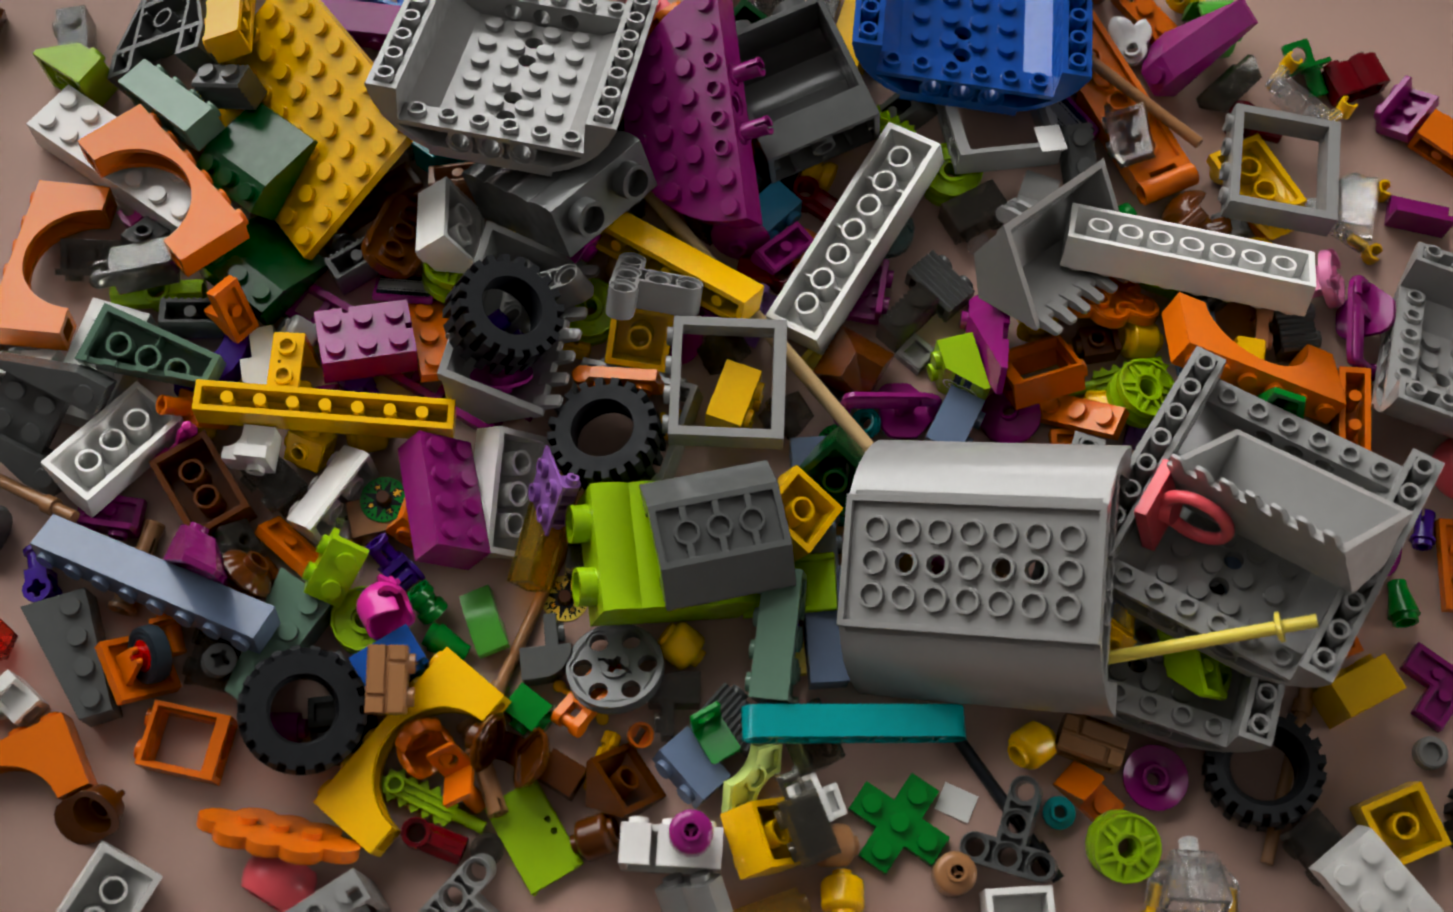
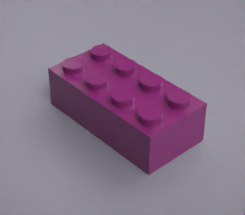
(443, 501)

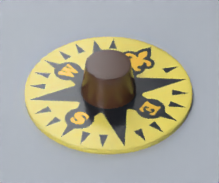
(561, 601)

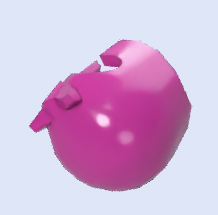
(384, 607)

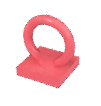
(1162, 506)

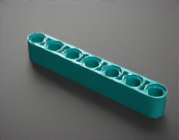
(852, 723)

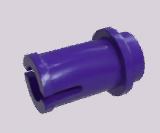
(1422, 537)

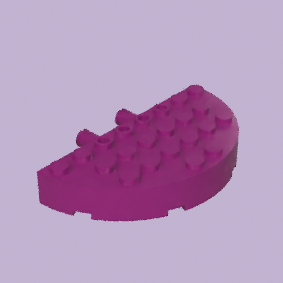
(694, 115)

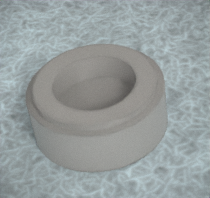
(1430, 753)

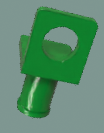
(1309, 68)
(713, 734)

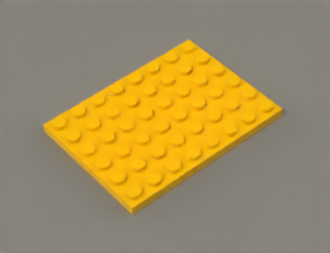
(317, 84)

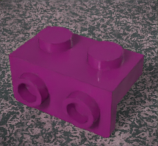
(1404, 111)
(872, 300)
(118, 519)

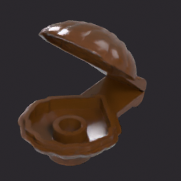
(1185, 210)
(250, 572)
(492, 742)

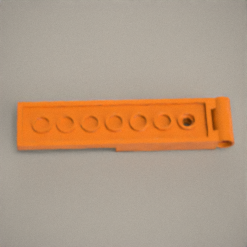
(1148, 179)

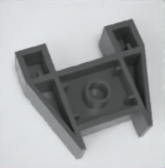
(160, 31)
(33, 406)

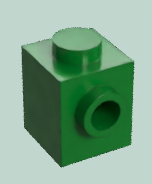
(528, 710)

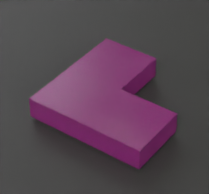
(1436, 675)

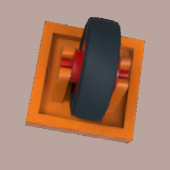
(139, 665)

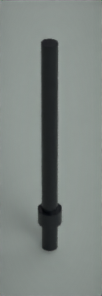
(1000, 798)

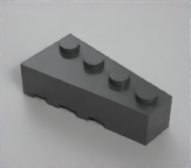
(68, 632)

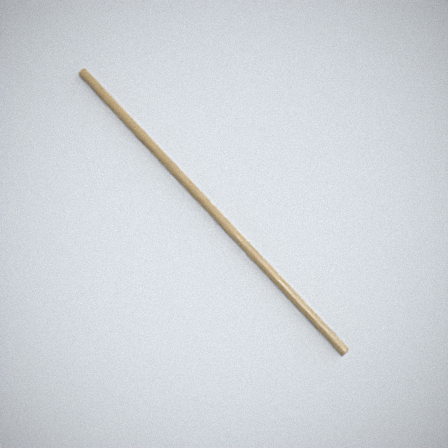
(793, 360)

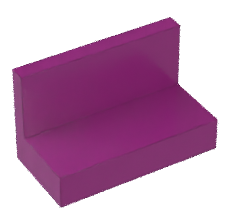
(1417, 216)

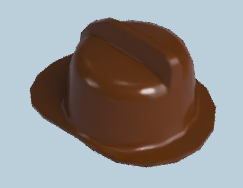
(90, 814)

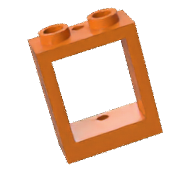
(1048, 385)
(217, 751)

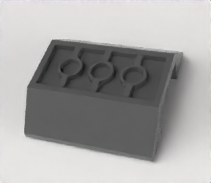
(719, 534)

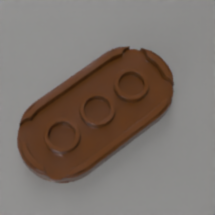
(392, 238)

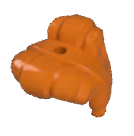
(418, 739)

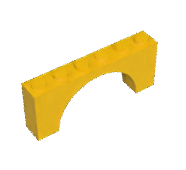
(355, 793)

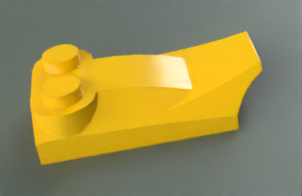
(1261, 178)

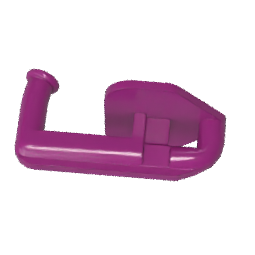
(1363, 314)
(900, 406)

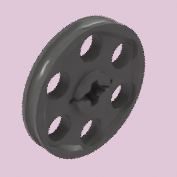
(618, 680)

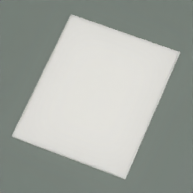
(1050, 138)
(956, 802)

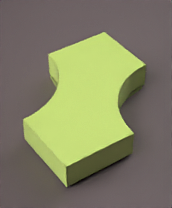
(746, 784)

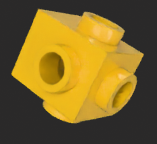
(309, 448)

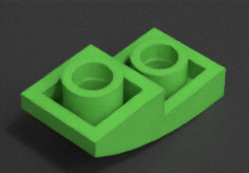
(484, 621)

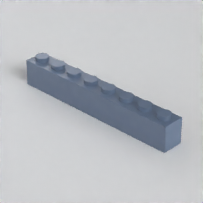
(156, 584)
(821, 631)

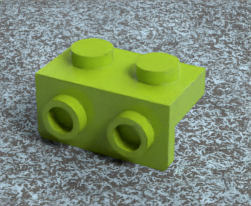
(334, 568)

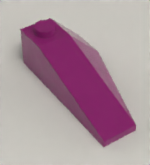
(1192, 47)
(991, 333)
(197, 553)

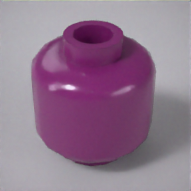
(690, 845)

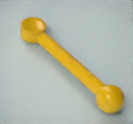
(559, 686)

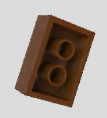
(201, 484)

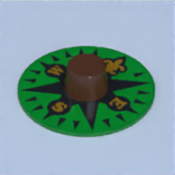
(382, 499)

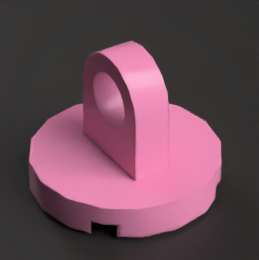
(1328, 281)

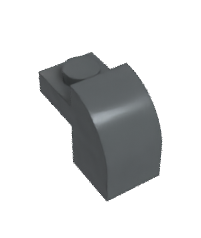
(546, 663)

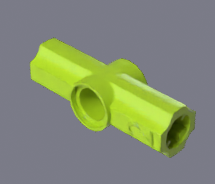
(145, 298)

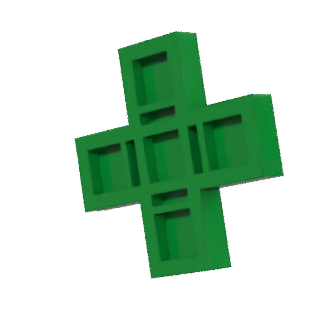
(898, 823)

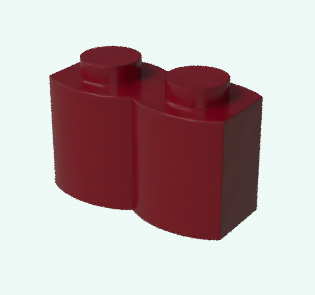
(1356, 77)

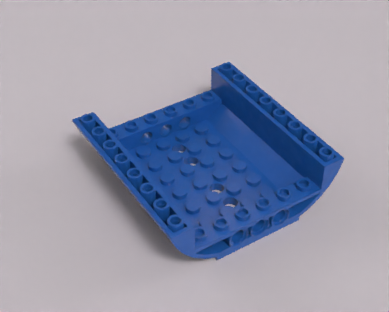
(1015, 50)

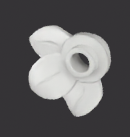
(1130, 36)

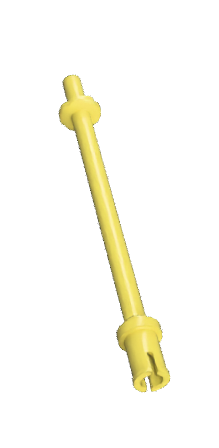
(1276, 627)

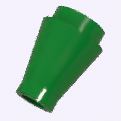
(1401, 605)
(440, 637)

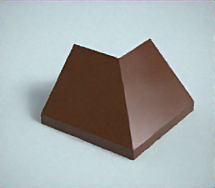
(852, 362)
(621, 783)

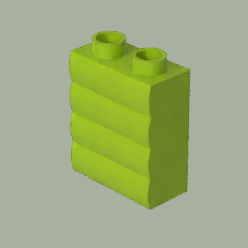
(621, 562)

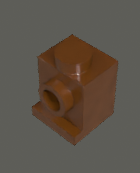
(1091, 352)

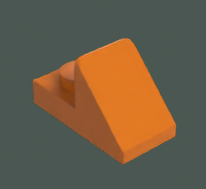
(231, 309)
(1086, 790)

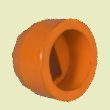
(646, 738)

